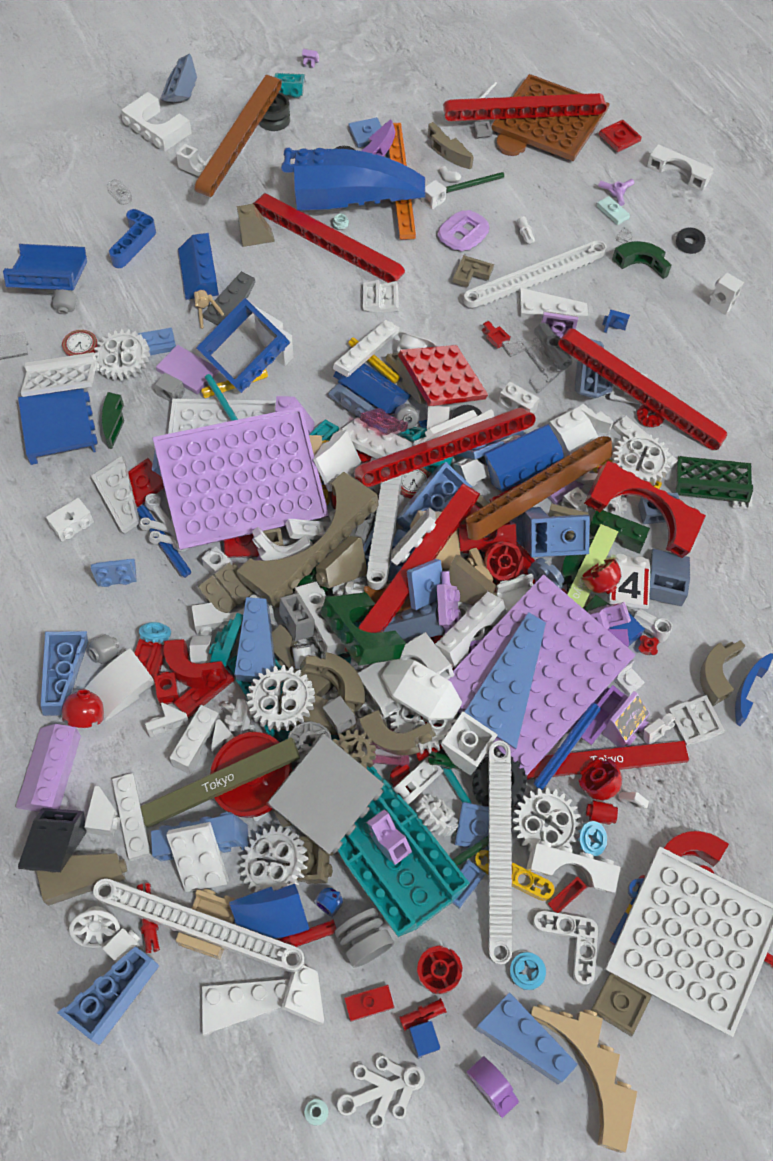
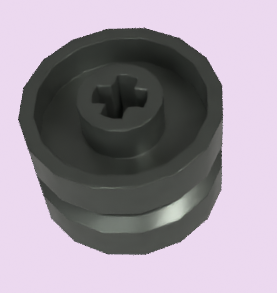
(277, 115)

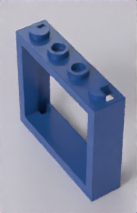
(224, 331)

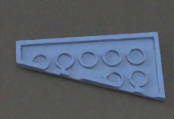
(506, 690)

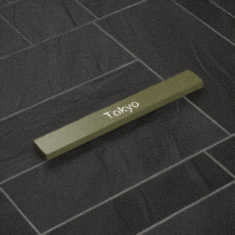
(220, 782)

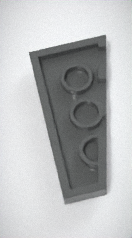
(230, 298)

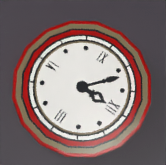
(79, 342)
(413, 481)

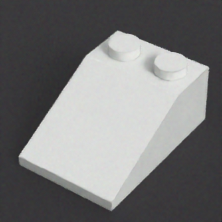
(573, 430)

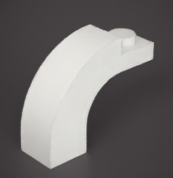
(271, 551)

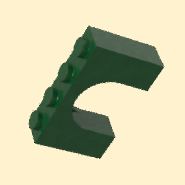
(362, 645)

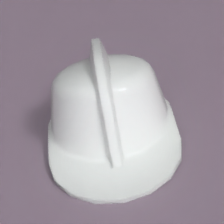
(409, 341)

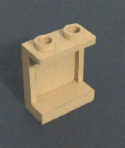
(214, 906)

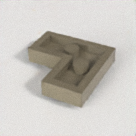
(472, 267)

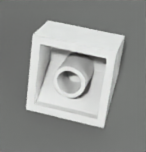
(468, 742)

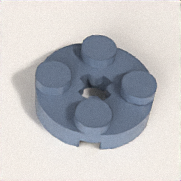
(539, 568)

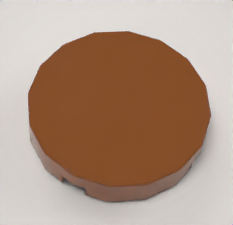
(510, 146)

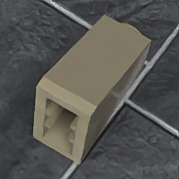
(253, 226)
(343, 564)
(469, 581)

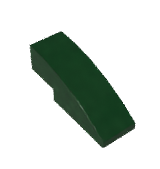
(112, 417)

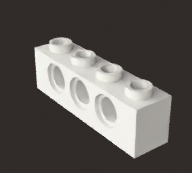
(323, 634)

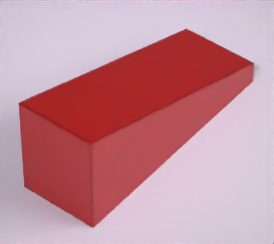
(567, 895)

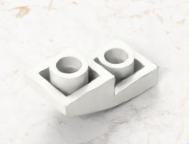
(599, 421)

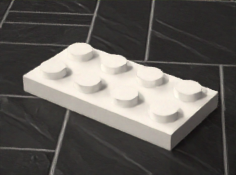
(372, 441)

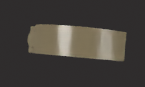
(340, 674)
(711, 674)
(393, 742)

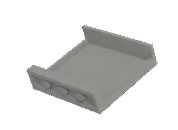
(326, 794)

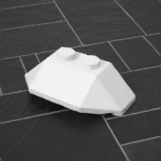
(421, 690)

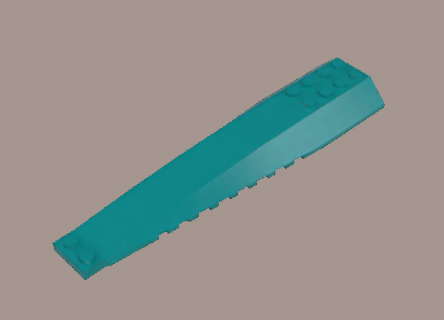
(416, 885)

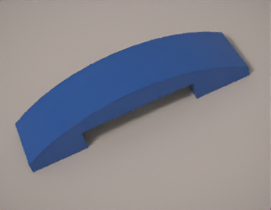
(743, 705)

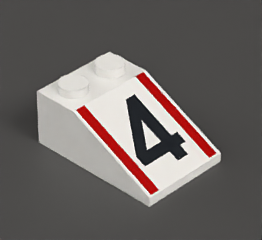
(634, 583)

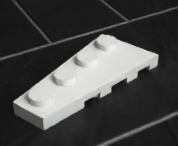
(534, 303)

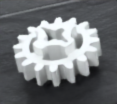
(436, 815)

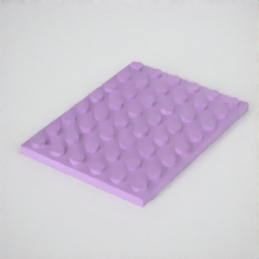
(239, 477)
(571, 670)

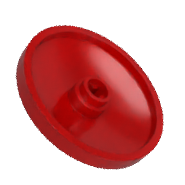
(250, 798)

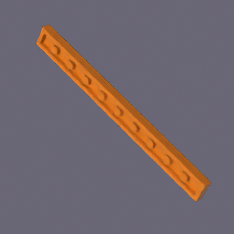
(403, 207)

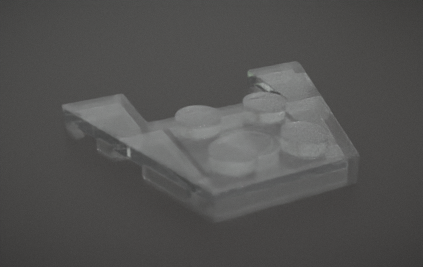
(536, 352)

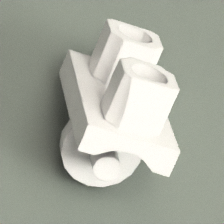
(351, 587)
(240, 719)

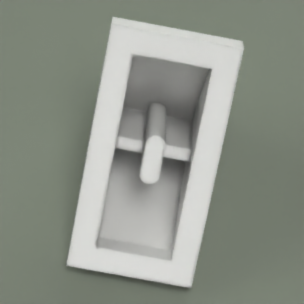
(200, 649)

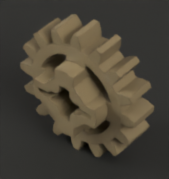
(355, 743)

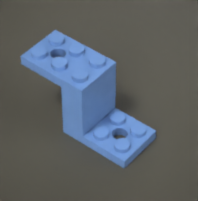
(545, 534)

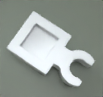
(657, 729)

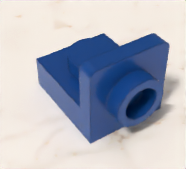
(616, 320)

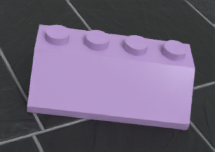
(49, 768)

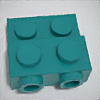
(291, 84)
(226, 640)

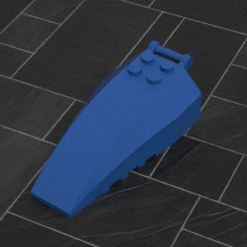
(348, 176)

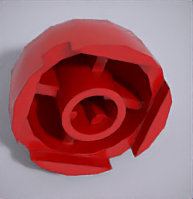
(503, 560)
(603, 577)
(82, 709)
(601, 779)
(439, 970)

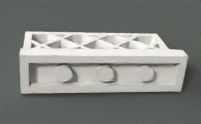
(54, 368)

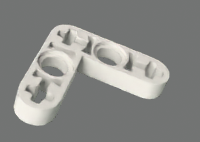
(581, 940)

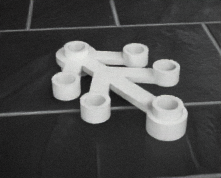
(153, 503)
(385, 1089)

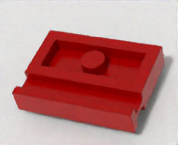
(151, 656)

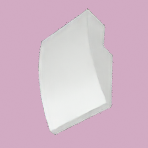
(266, 336)
(336, 457)
(120, 683)

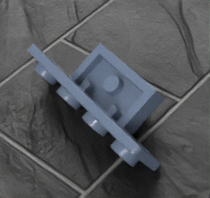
(350, 400)

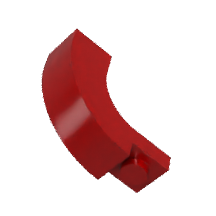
(191, 673)
(698, 844)

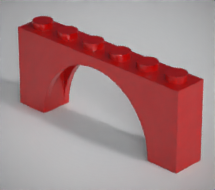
(681, 519)

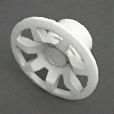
(94, 925)

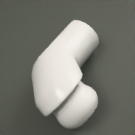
(450, 176)

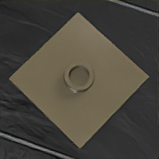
(621, 1004)

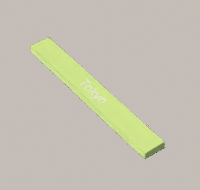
(597, 554)

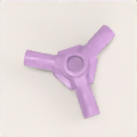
(617, 189)

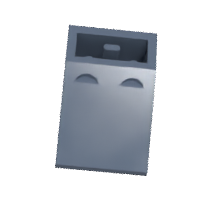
(669, 577)

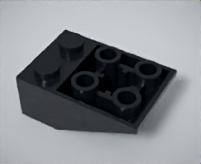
(52, 840)

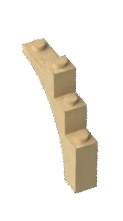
(614, 1100)

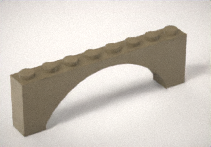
(277, 577)

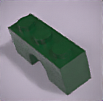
(629, 532)

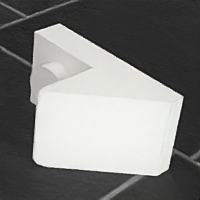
(629, 680)
(173, 720)
(220, 737)

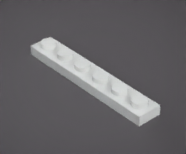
(366, 348)

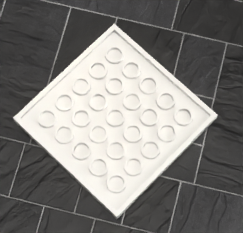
(694, 941)

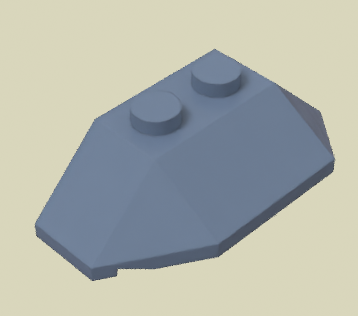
(181, 81)
(589, 382)

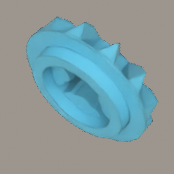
(154, 632)
(598, 834)
(533, 962)

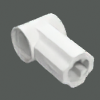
(652, 625)
(303, 651)

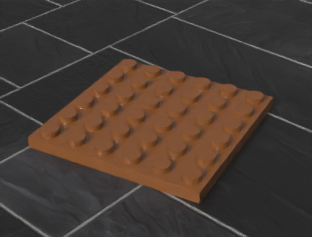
(557, 135)

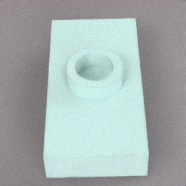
(613, 210)

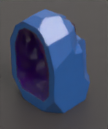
(329, 901)

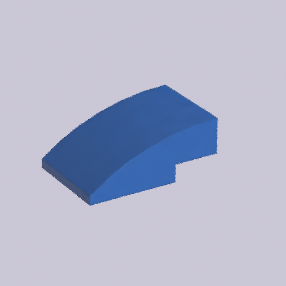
(271, 912)

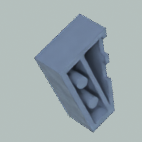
(414, 622)

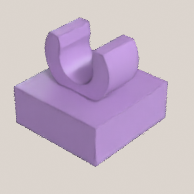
(310, 56)

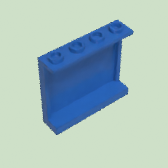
(46, 267)
(56, 423)

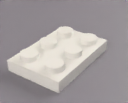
(413, 537)
(197, 857)

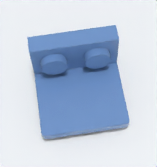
(114, 572)

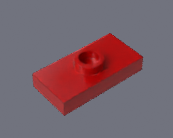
(369, 1003)

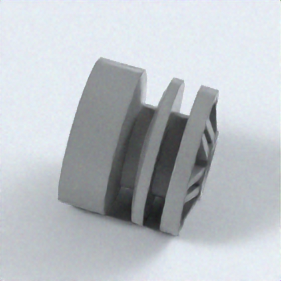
(304, 734)
(362, 934)

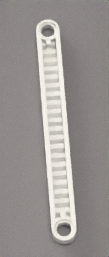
(534, 274)
(384, 532)
(500, 853)
(198, 925)

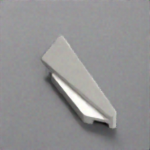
(454, 424)

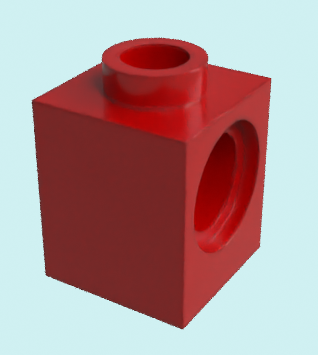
(170, 695)

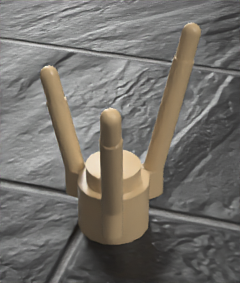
(201, 301)

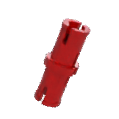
(422, 1014)

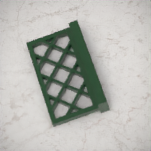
(713, 488)

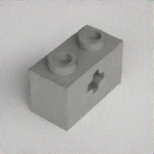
(296, 617)

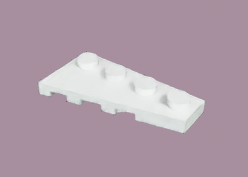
(117, 492)
(239, 1002)

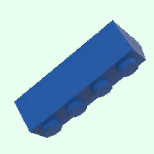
(197, 266)
(374, 388)
(523, 458)

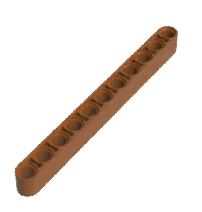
(238, 136)
(538, 488)

